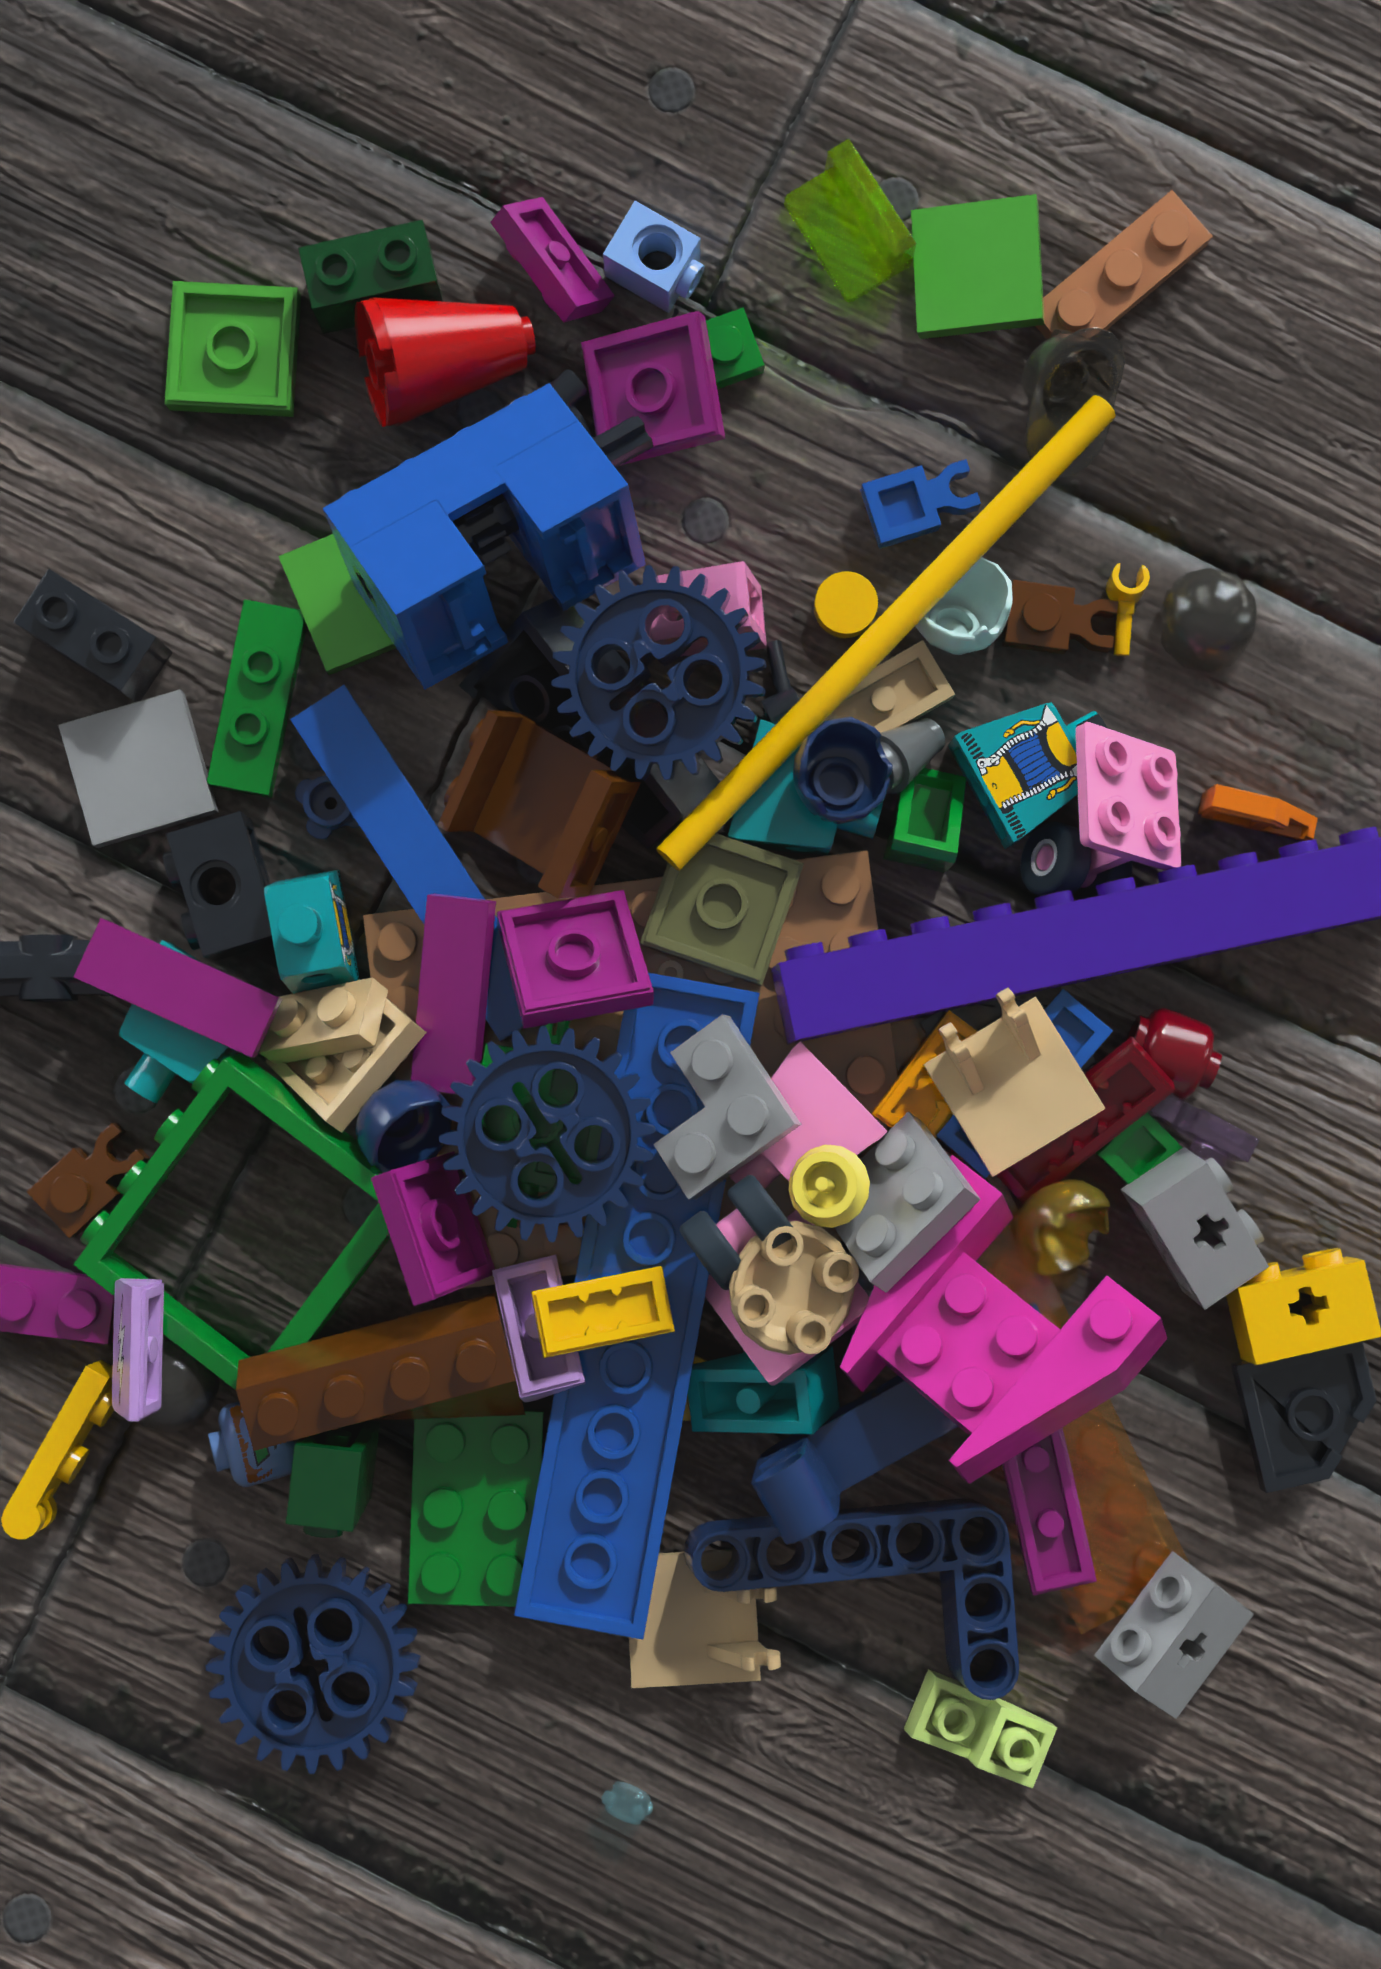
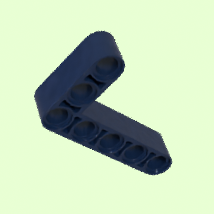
(806, 1472)
(878, 1557)

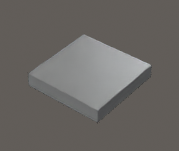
(138, 768)

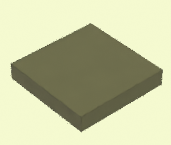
(724, 908)

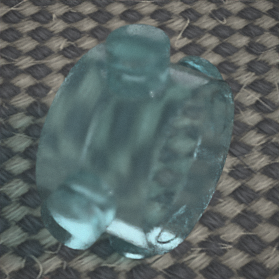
(627, 1803)

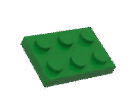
(472, 1507)

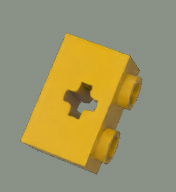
(1338, 1316)

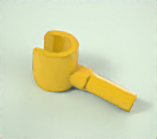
(1126, 600)

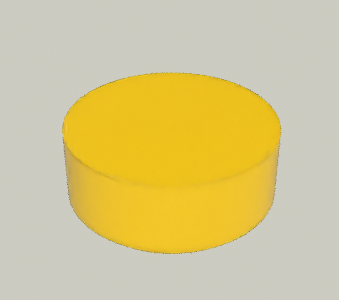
(845, 604)

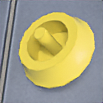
(829, 1186)

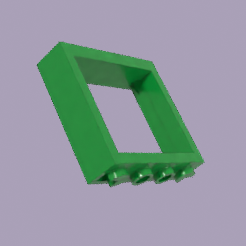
(175, 1138)

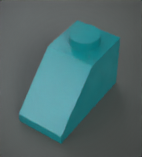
(735, 1397)

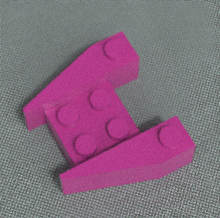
(988, 1352)

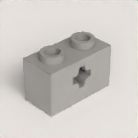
(1204, 1260)
(1173, 1635)

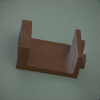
(539, 801)

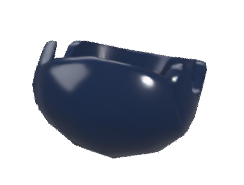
(842, 770)
(401, 1124)

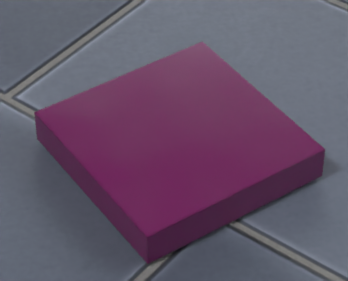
(662, 377)
(574, 959)
(432, 1228)

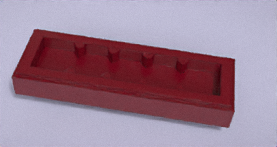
(1128, 1087)

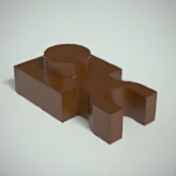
(1046, 619)
(82, 1185)

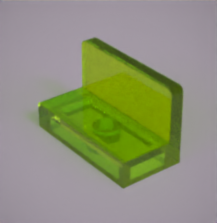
(851, 224)

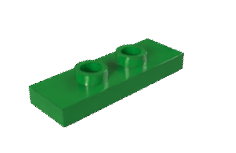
(257, 699)

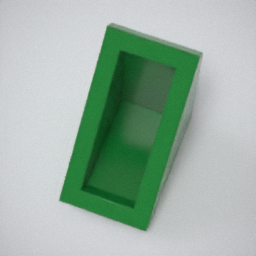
(927, 821)

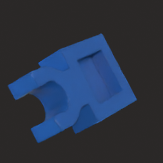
(909, 504)

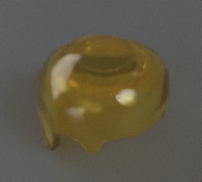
(1057, 1223)

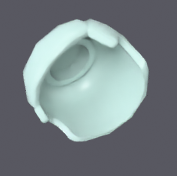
(971, 611)

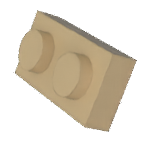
(897, 691)
(325, 1021)

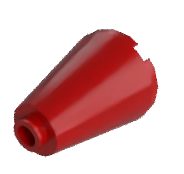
(436, 352)

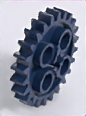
(625, 625)
(495, 1165)
(257, 1675)

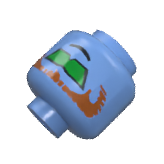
(234, 1451)

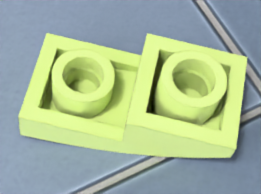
(985, 1731)

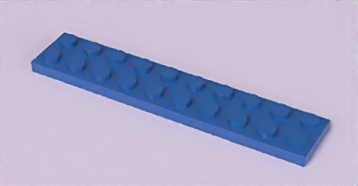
(619, 1433)

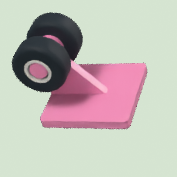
(1123, 817)
(719, 1252)

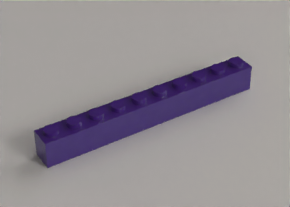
(1078, 939)

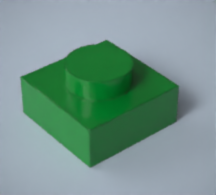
(733, 348)
(1138, 1149)

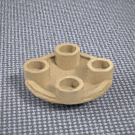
(793, 1293)

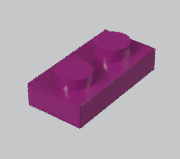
(552, 259)
(55, 1305)

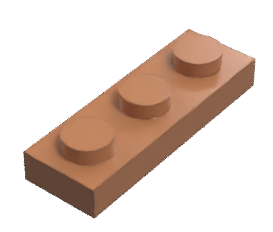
(1126, 268)

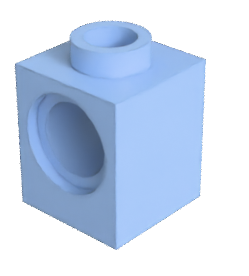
(648, 232)

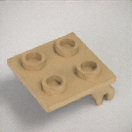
(1012, 1084)
(699, 1632)

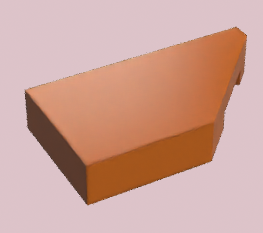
(1256, 812)

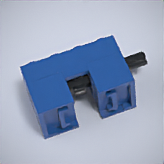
(432, 521)

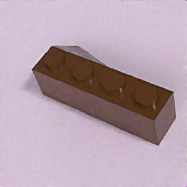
(405, 1368)

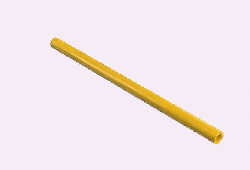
(886, 633)

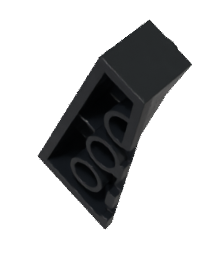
(520, 680)

